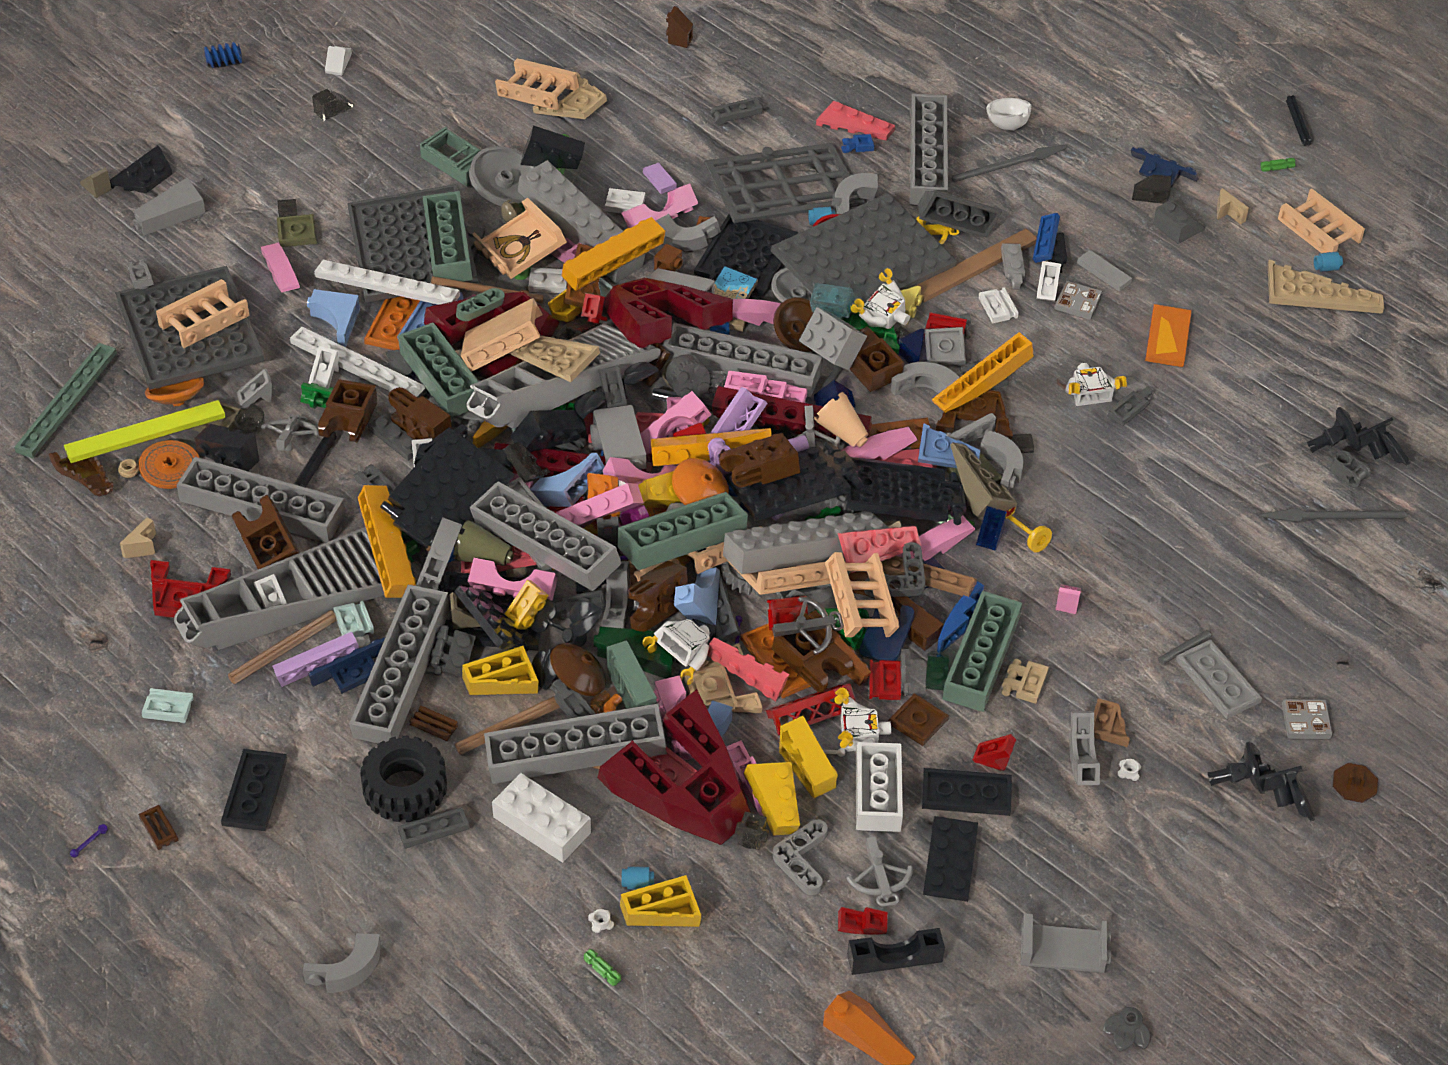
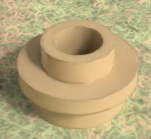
(128, 468)

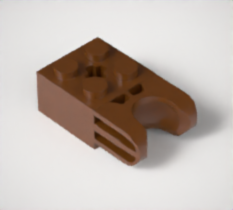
(876, 362)
(348, 409)
(417, 415)
(761, 461)
(264, 532)
(656, 594)
(801, 658)

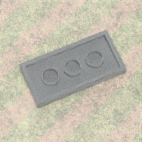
(1218, 679)

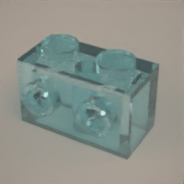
(832, 299)

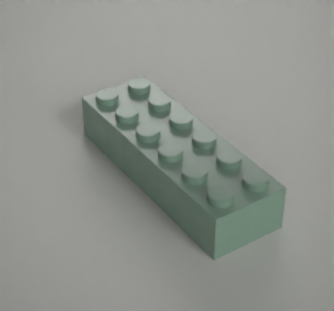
(447, 236)
(438, 368)
(680, 530)
(982, 651)

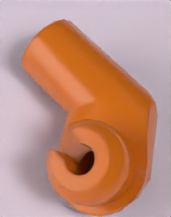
(612, 703)

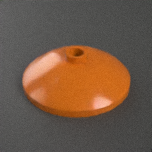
(175, 393)
(697, 480)

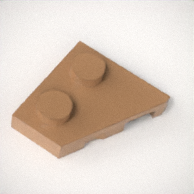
(1109, 724)

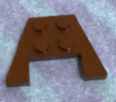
(974, 410)

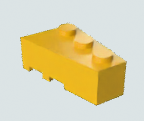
(658, 491)
(501, 674)
(807, 757)
(776, 794)
(662, 905)

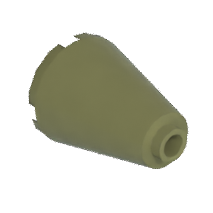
(481, 544)

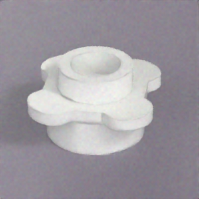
(1133, 766)
(599, 915)

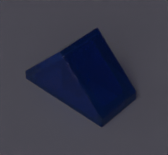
(911, 346)
(830, 392)
(991, 528)

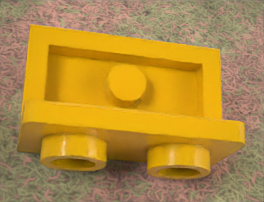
(563, 311)
(526, 605)

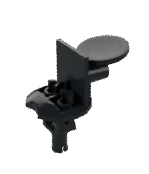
(1376, 438)
(1283, 783)

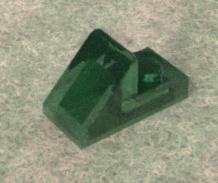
(936, 671)

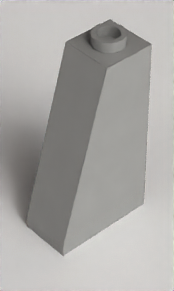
(169, 208)
(683, 279)

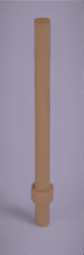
(477, 287)

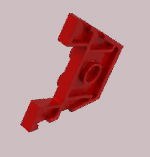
(169, 592)

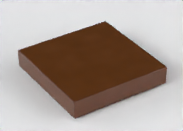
(918, 719)

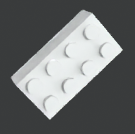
(879, 787)
(541, 817)

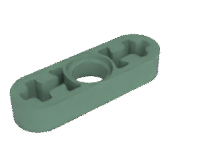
(491, 298)

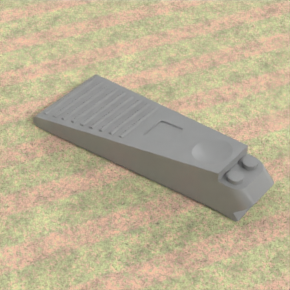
(527, 388)
(310, 582)

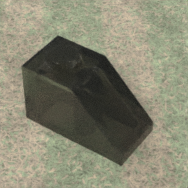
(329, 104)
(1153, 189)

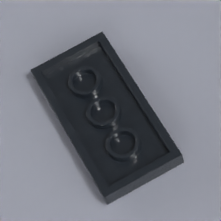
(491, 618)
(254, 790)
(967, 791)
(950, 858)

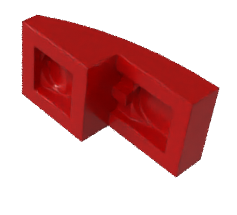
(867, 922)

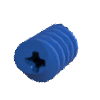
(226, 54)

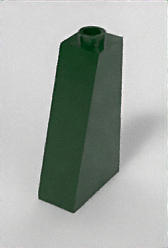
(656, 663)

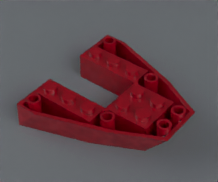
(640, 307)
(454, 329)
(705, 803)

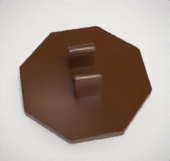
(1355, 782)

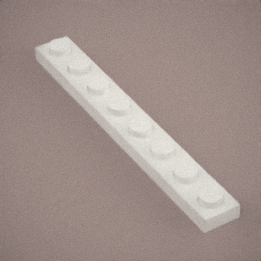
(386, 283)
(357, 363)

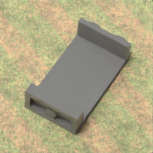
(620, 434)
(1064, 947)

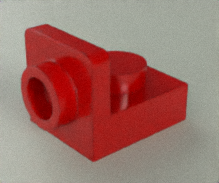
(593, 308)

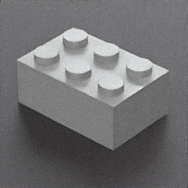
(832, 338)

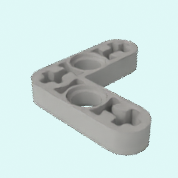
(794, 856)

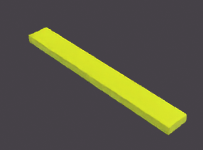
(144, 431)

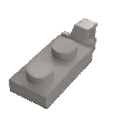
(1013, 264)

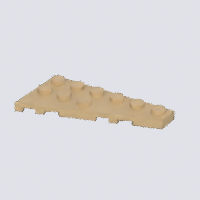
(1316, 291)
(558, 356)

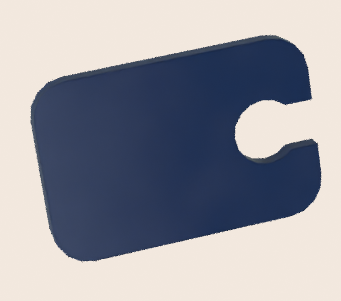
(878, 646)

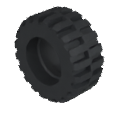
(406, 801)

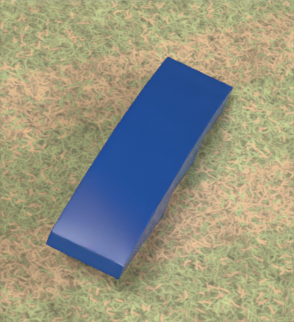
(959, 618)

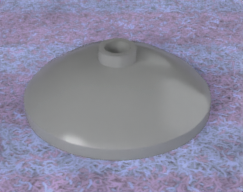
(787, 286)

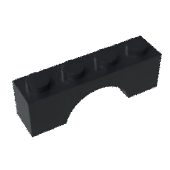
(920, 949)

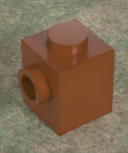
(668, 258)

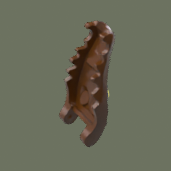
(86, 472)

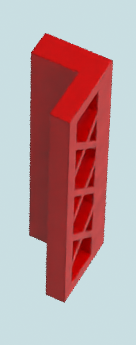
(806, 702)

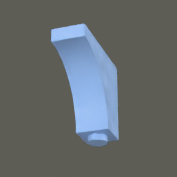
(337, 309)
(569, 486)
(701, 598)

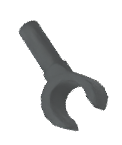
(968, 317)

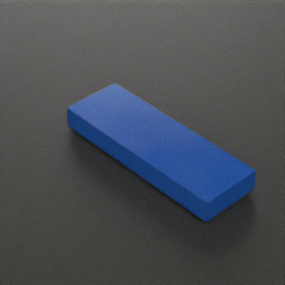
(1046, 237)

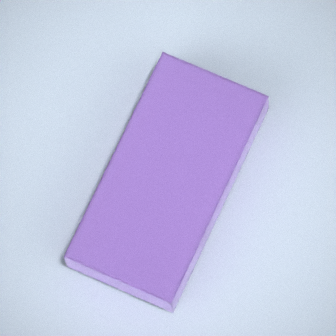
(659, 178)

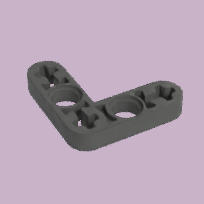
(906, 581)

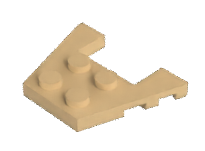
(578, 103)
(714, 685)

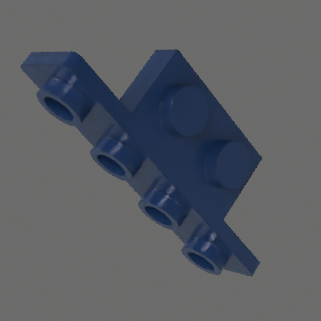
(1157, 165)
(350, 669)

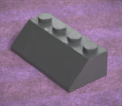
(958, 213)

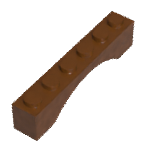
(924, 628)

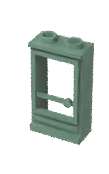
(458, 170)
(628, 676)

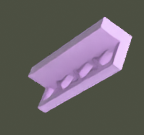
(739, 411)
(302, 664)

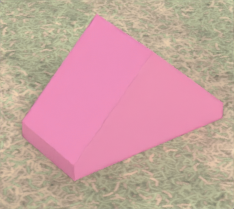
(1068, 599)

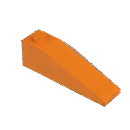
(865, 1029)

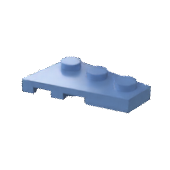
(936, 448)

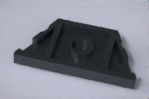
(144, 173)

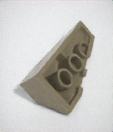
(979, 483)

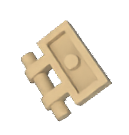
(1031, 683)

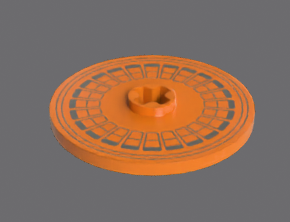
(155, 460)

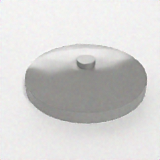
(497, 173)

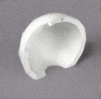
(1009, 113)

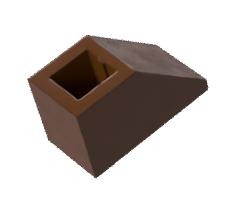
(679, 28)

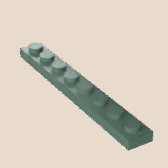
(65, 400)

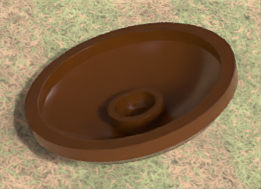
(792, 313)
(578, 669)

